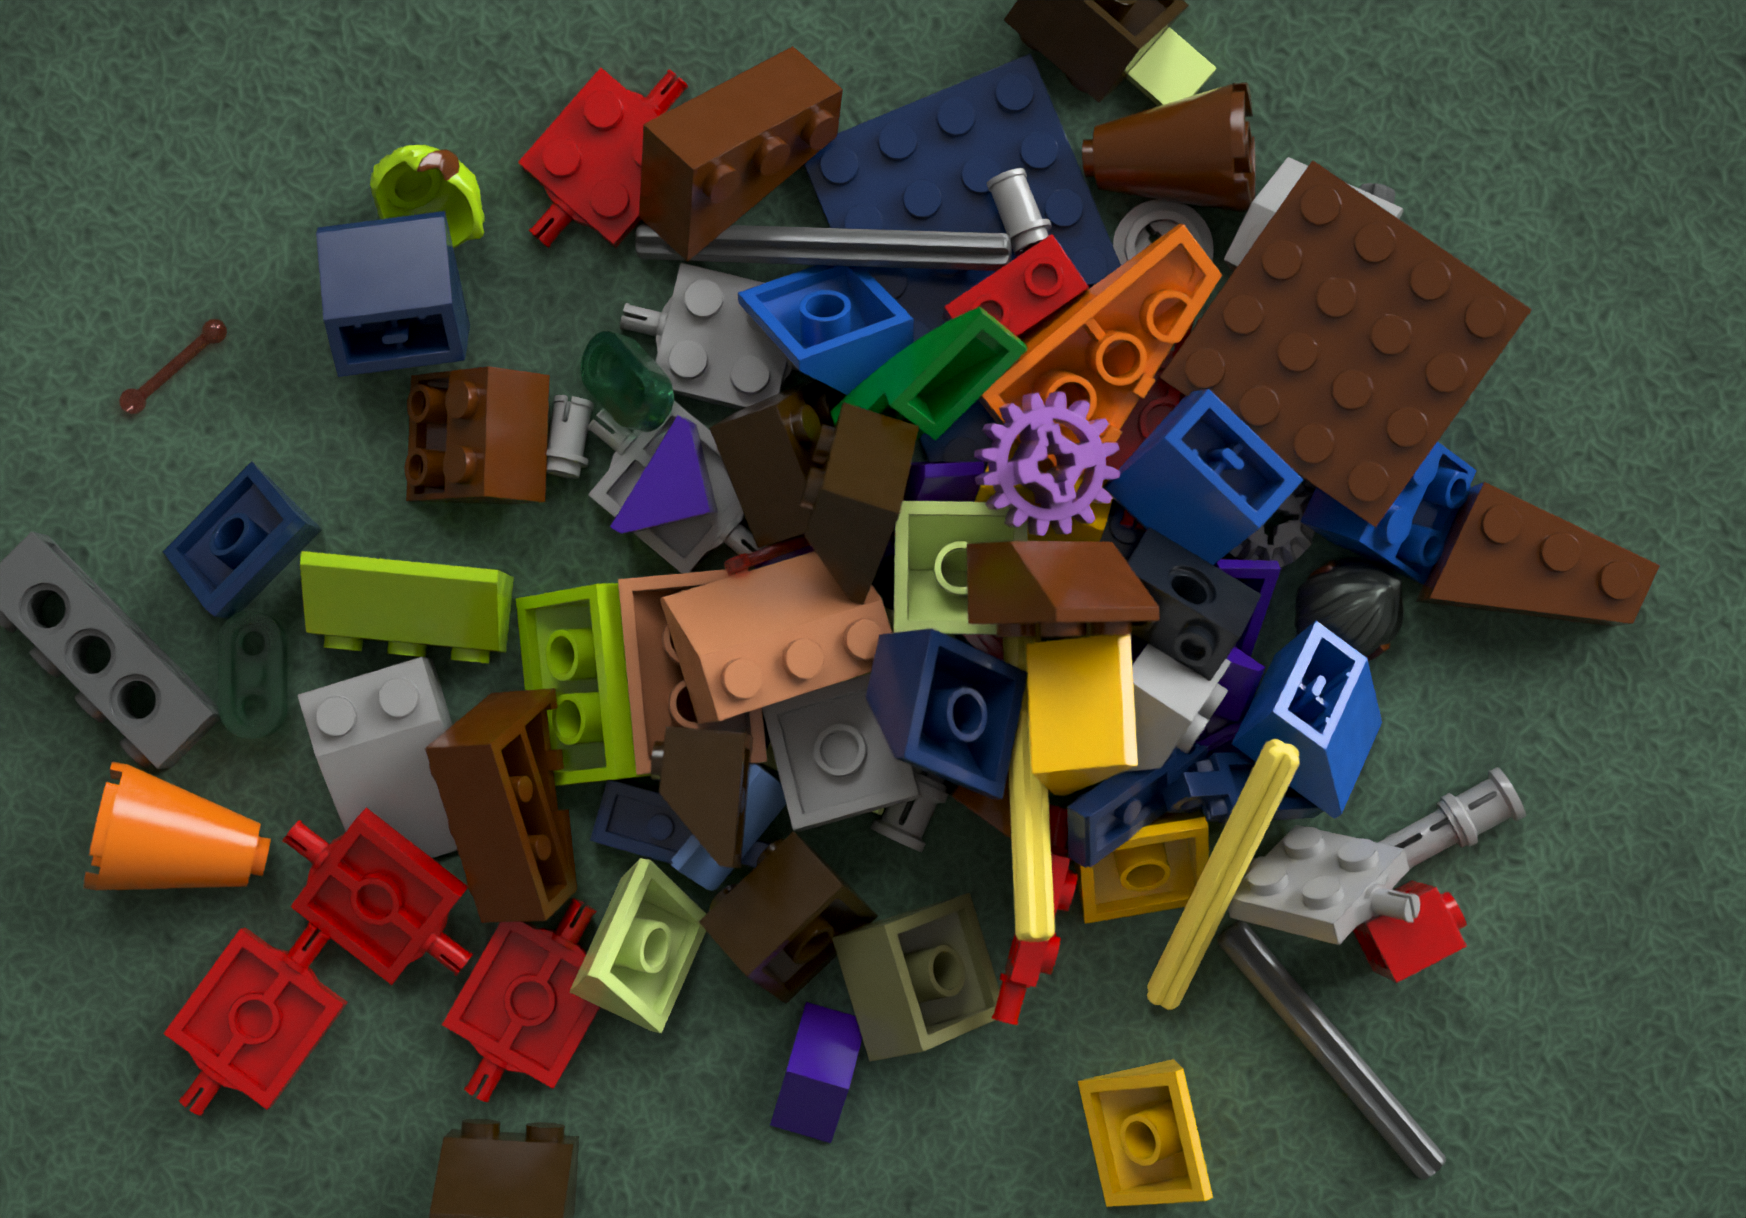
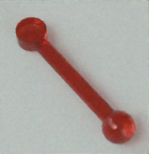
(134, 400)
(744, 561)

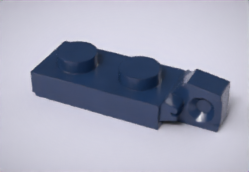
(1217, 786)
(1122, 806)
(646, 824)

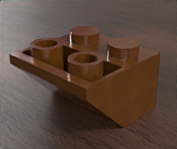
(477, 436)
(1054, 586)

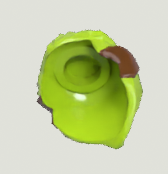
(429, 181)

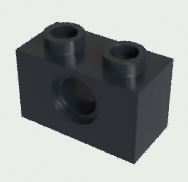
(1198, 604)

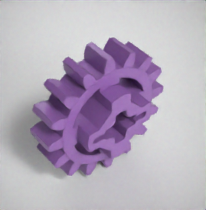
(1043, 438)

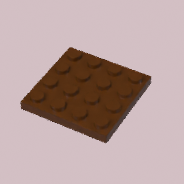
(1347, 342)

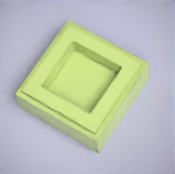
(1170, 70)

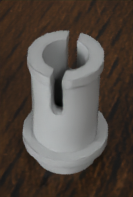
(1018, 210)
(568, 436)

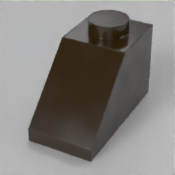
(707, 786)

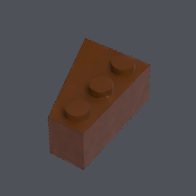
(733, 148)
(1534, 564)
(503, 807)

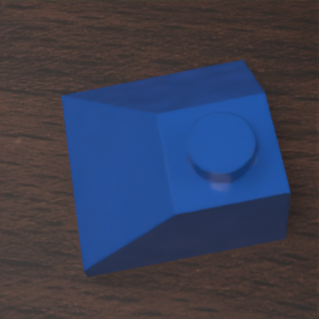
(831, 322)

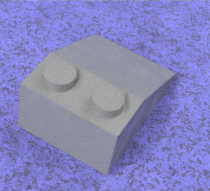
(373, 746)

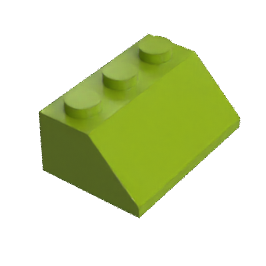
(406, 605)
(577, 647)

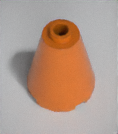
(169, 838)

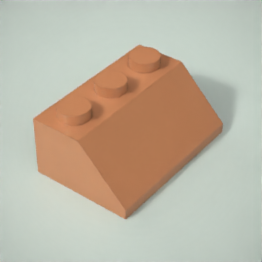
(770, 636)
(654, 673)

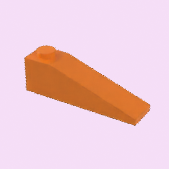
(1112, 337)

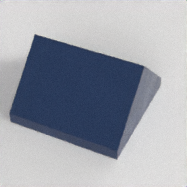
(240, 542)

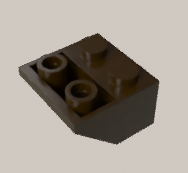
(770, 456)

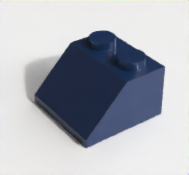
(947, 707)

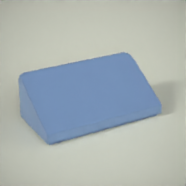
(763, 805)

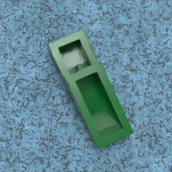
(939, 373)

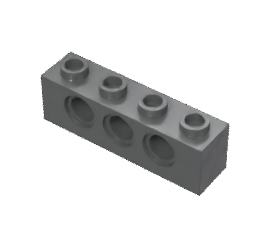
(181, 709)

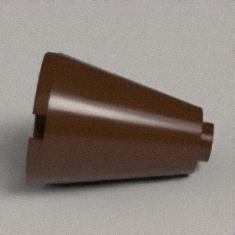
(1180, 151)

